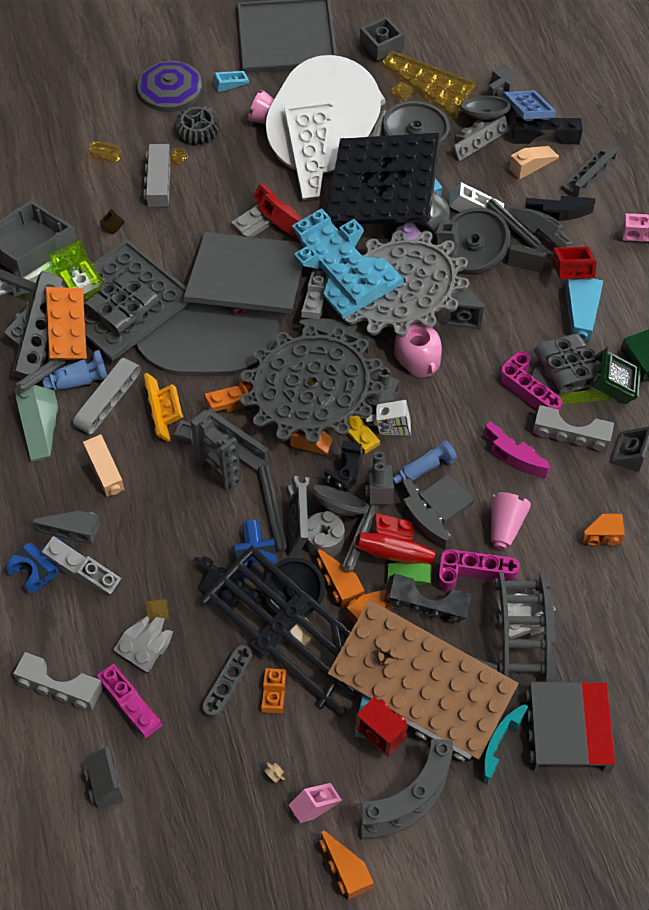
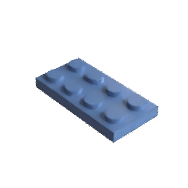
(530, 105)

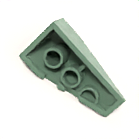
(38, 416)

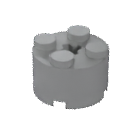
(325, 533)

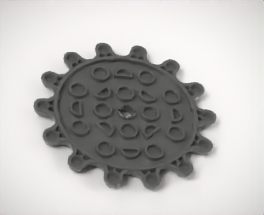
(294, 406)

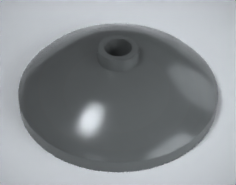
(486, 107)
(340, 501)

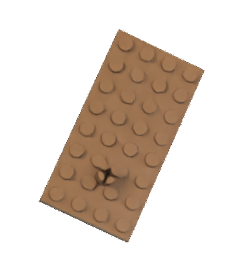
(423, 678)

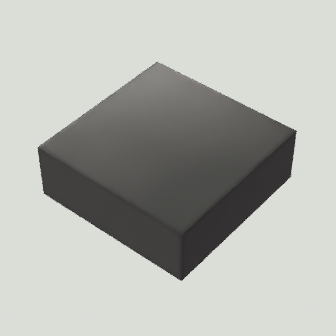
(183, 432)

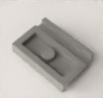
(251, 223)

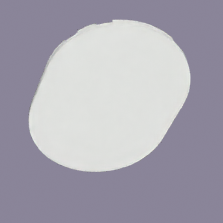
(319, 80)

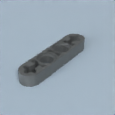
(225, 680)

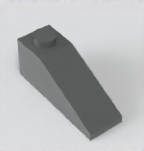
(72, 525)

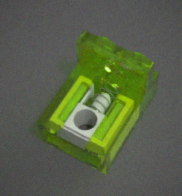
(72, 261)

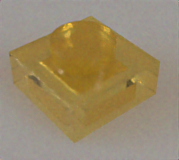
(402, 91)
(157, 608)

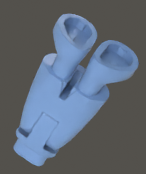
(77, 374)
(426, 462)

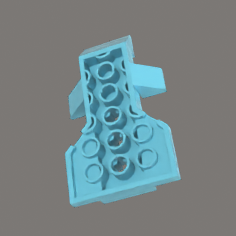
(352, 278)

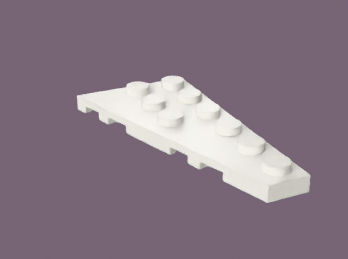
(308, 135)

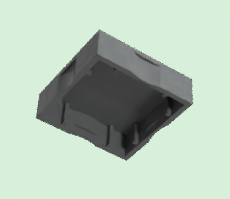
(29, 236)

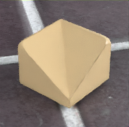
(302, 635)

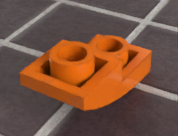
(274, 690)

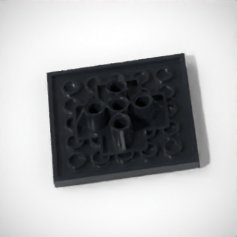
(384, 179)

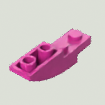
(518, 456)
(129, 701)

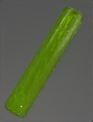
(583, 396)

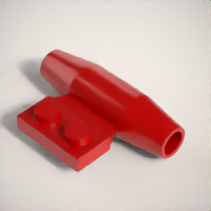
(394, 541)

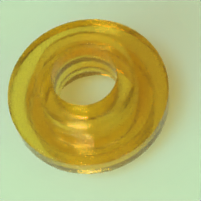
(179, 155)

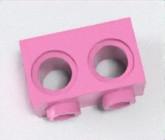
(635, 227)

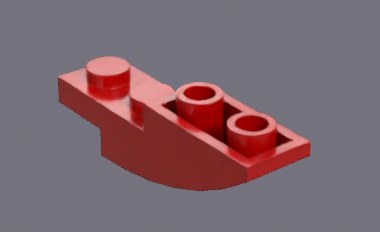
(275, 210)

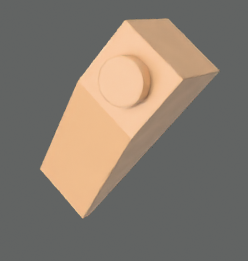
(531, 159)

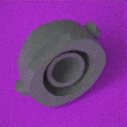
(439, 213)

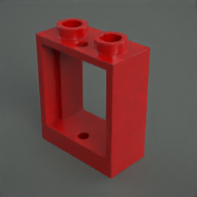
(571, 259)

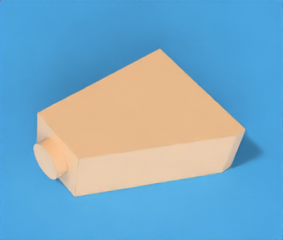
(103, 465)

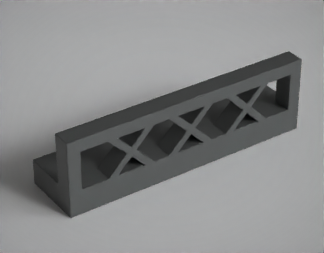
(592, 174)
(250, 451)

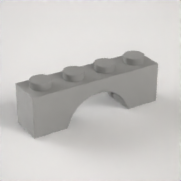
(551, 425)
(81, 691)

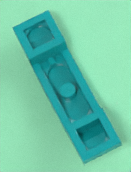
(511, 721)

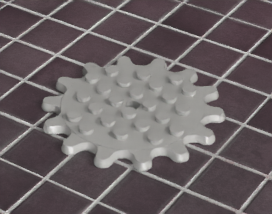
(427, 288)

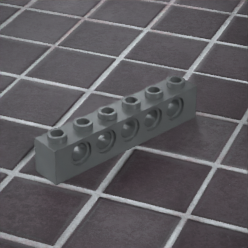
(22, 367)

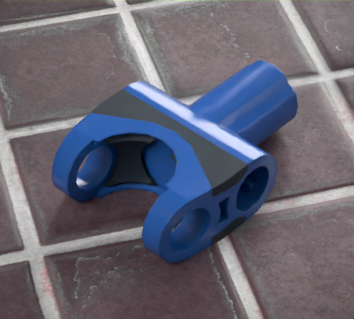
(253, 536)
(30, 559)

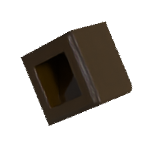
(112, 221)

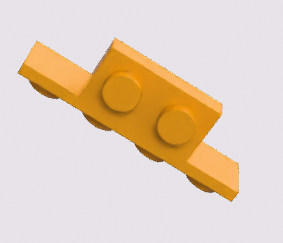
(164, 406)

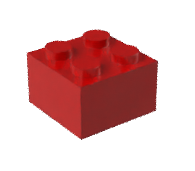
(381, 726)

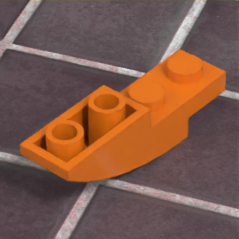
(227, 398)

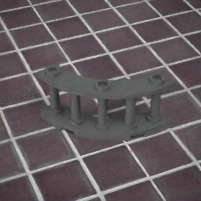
(545, 620)
(409, 806)

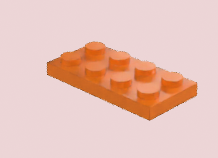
(65, 323)

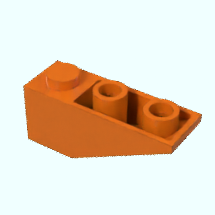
(344, 584)
(350, 869)

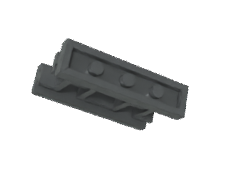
(215, 450)

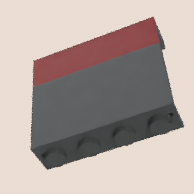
(570, 724)

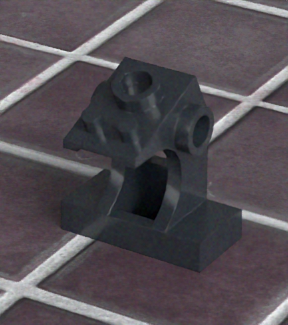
(353, 456)

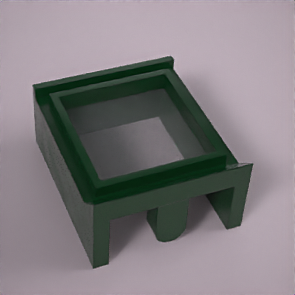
(617, 377)

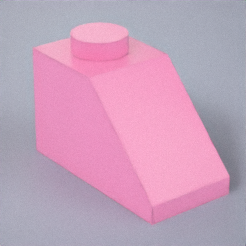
(314, 802)

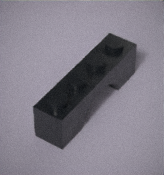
(566, 129)
(403, 592)

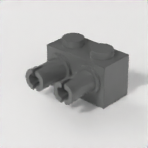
(391, 388)
(379, 481)

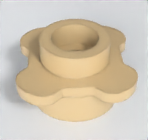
(274, 772)

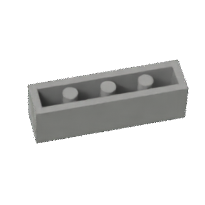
(158, 175)

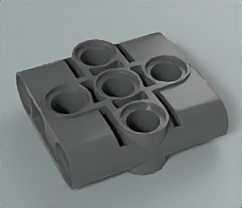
(121, 302)
(568, 362)

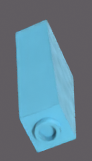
(582, 303)

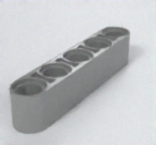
(106, 396)

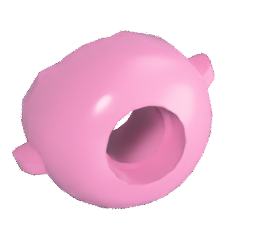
(419, 350)

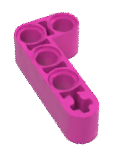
(525, 385)
(479, 569)

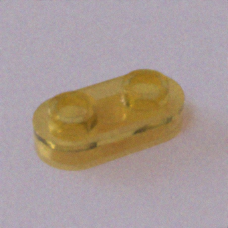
(105, 151)

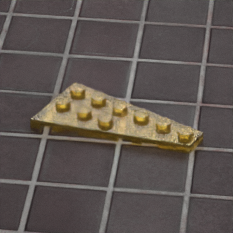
(435, 83)

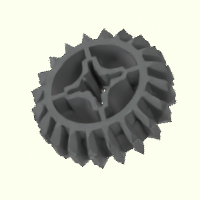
(197, 124)

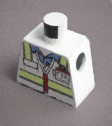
(391, 418)

